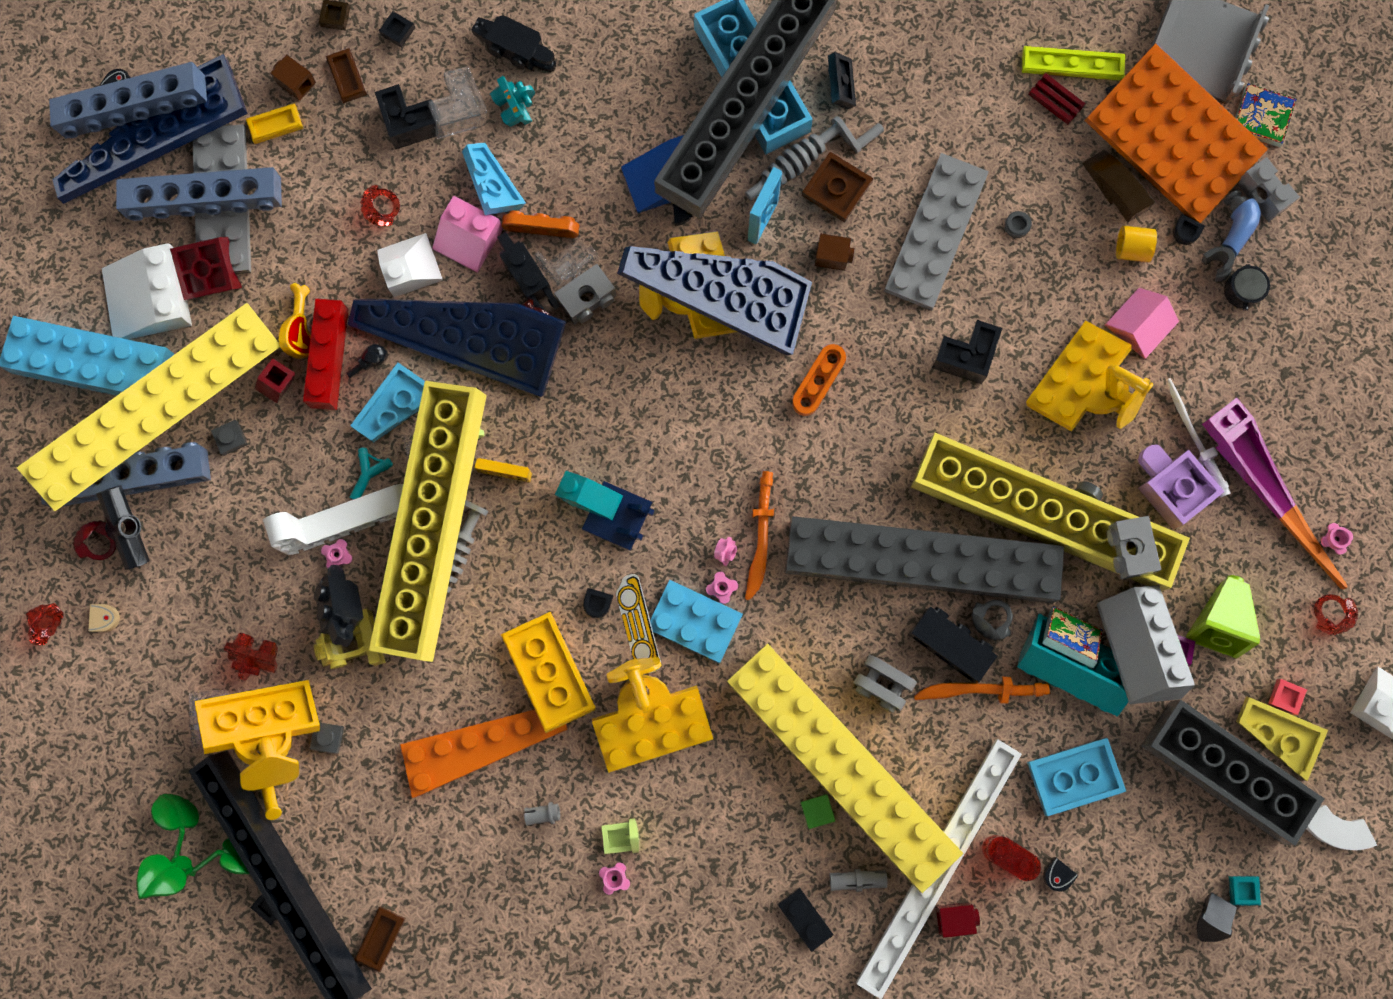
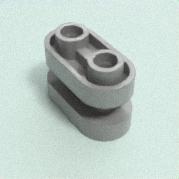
(889, 698)

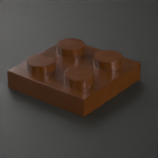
(837, 187)

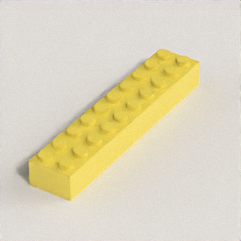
(148, 407)
(1036, 507)
(428, 521)
(845, 769)

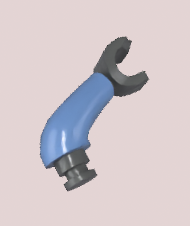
(1245, 219)

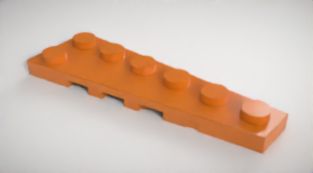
(457, 753)

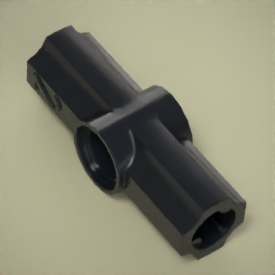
(117, 511)

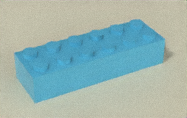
(723, 32)
(77, 356)

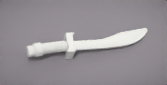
(1206, 456)

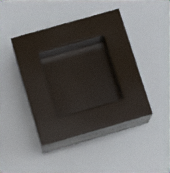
(334, 14)

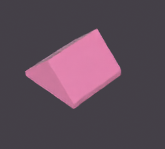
(1143, 321)

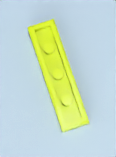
(1073, 63)

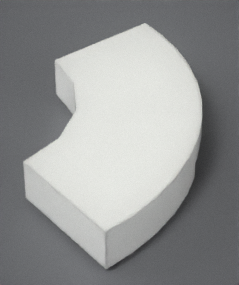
(1339, 832)

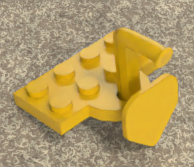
(652, 302)
(1090, 380)
(651, 721)
(261, 722)

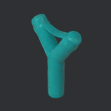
(368, 472)

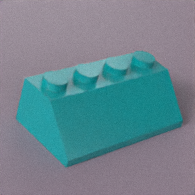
(1095, 685)

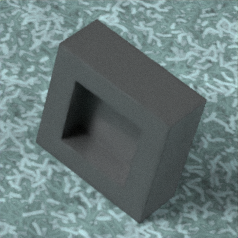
(229, 437)
(328, 738)

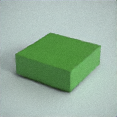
(817, 811)

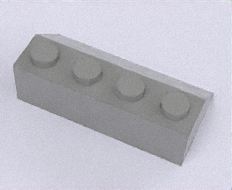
(1145, 645)

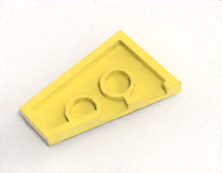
(1283, 734)

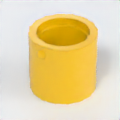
(1136, 244)

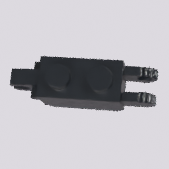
(514, 42)
(525, 272)
(338, 606)

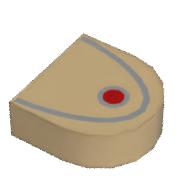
(103, 618)

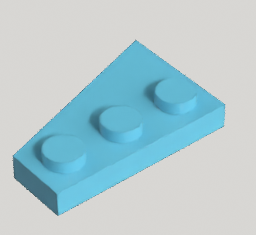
(491, 182)
(391, 404)

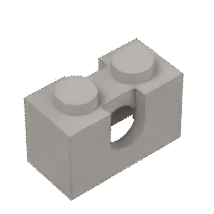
(1279, 195)
(593, 282)
(1138, 532)

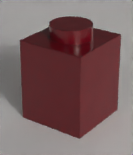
(274, 380)
(957, 919)

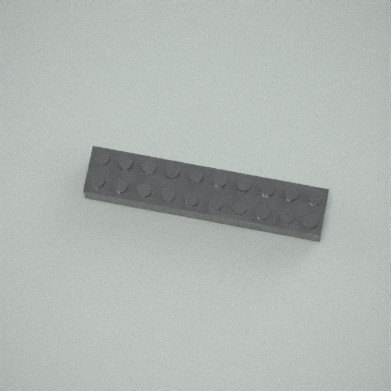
(741, 102)
(924, 559)

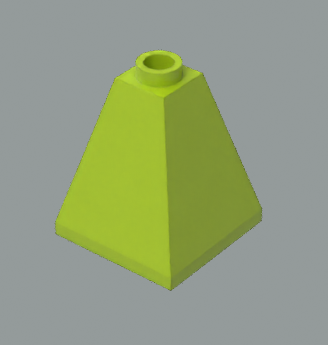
(1228, 620)

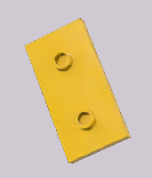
(548, 672)

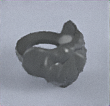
(987, 629)

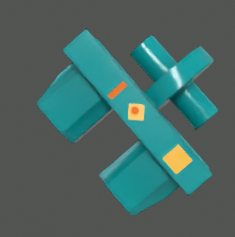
(515, 97)

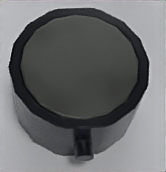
(1247, 287)

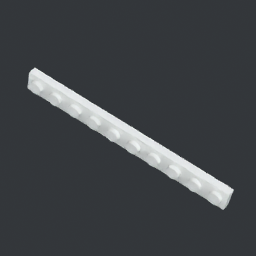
(918, 906)

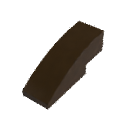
(1119, 185)

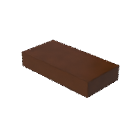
(346, 75)
(380, 939)

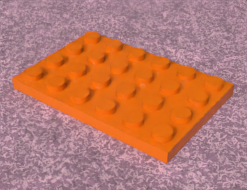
(1176, 134)

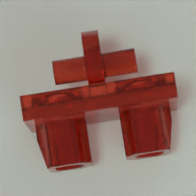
(251, 661)

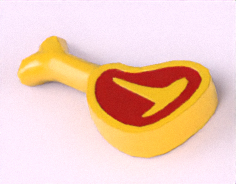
(293, 334)

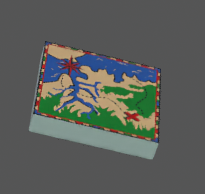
(1265, 113)
(1072, 637)

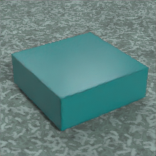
(1244, 890)

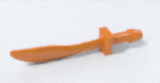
(758, 565)
(1004, 690)

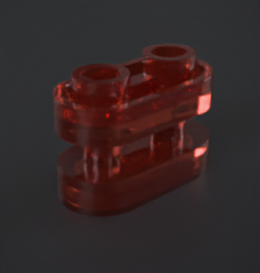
(1011, 857)

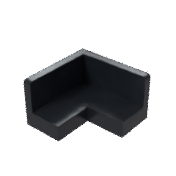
(404, 123)
(969, 360)

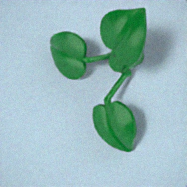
(165, 878)

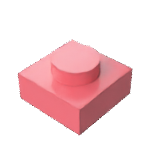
(1287, 697)

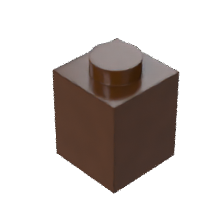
(293, 77)
(834, 252)

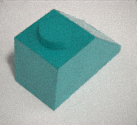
(588, 495)

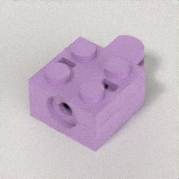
(1176, 486)

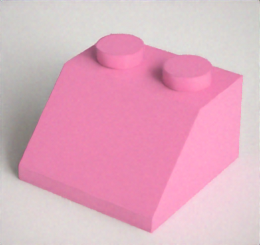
(466, 234)

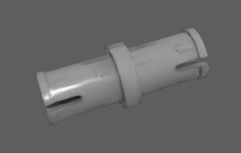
(858, 880)

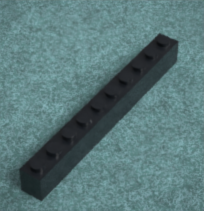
(279, 879)

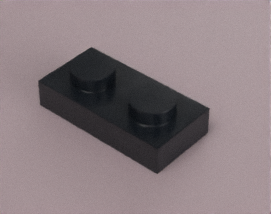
(841, 80)
(805, 919)

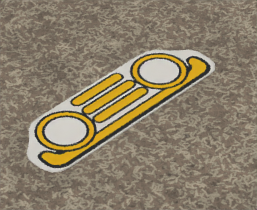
(636, 618)

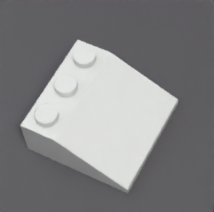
(145, 294)

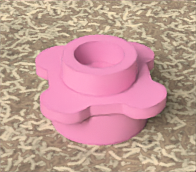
(1344, 535)
(340, 547)
(725, 550)
(722, 595)
(610, 885)

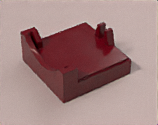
(204, 268)

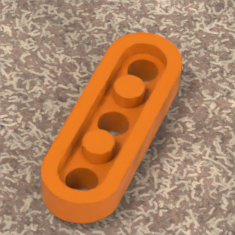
(540, 224)
(823, 369)

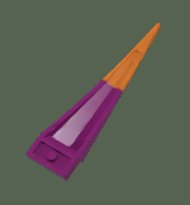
(1246, 452)

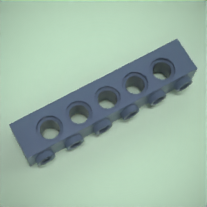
(128, 100)
(134, 191)
(194, 470)

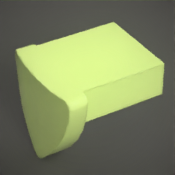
(621, 837)

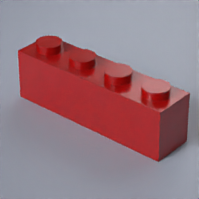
(326, 354)

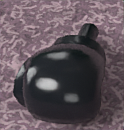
(371, 356)

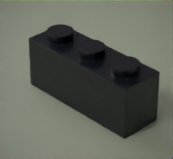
(953, 644)

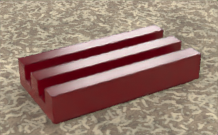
(1061, 90)

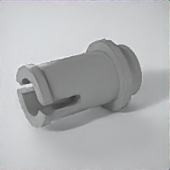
(542, 814)

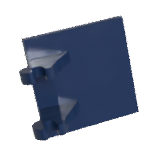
(627, 520)

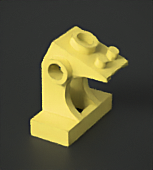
(333, 654)

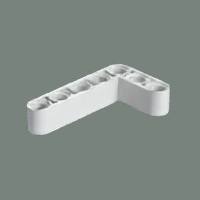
(293, 534)

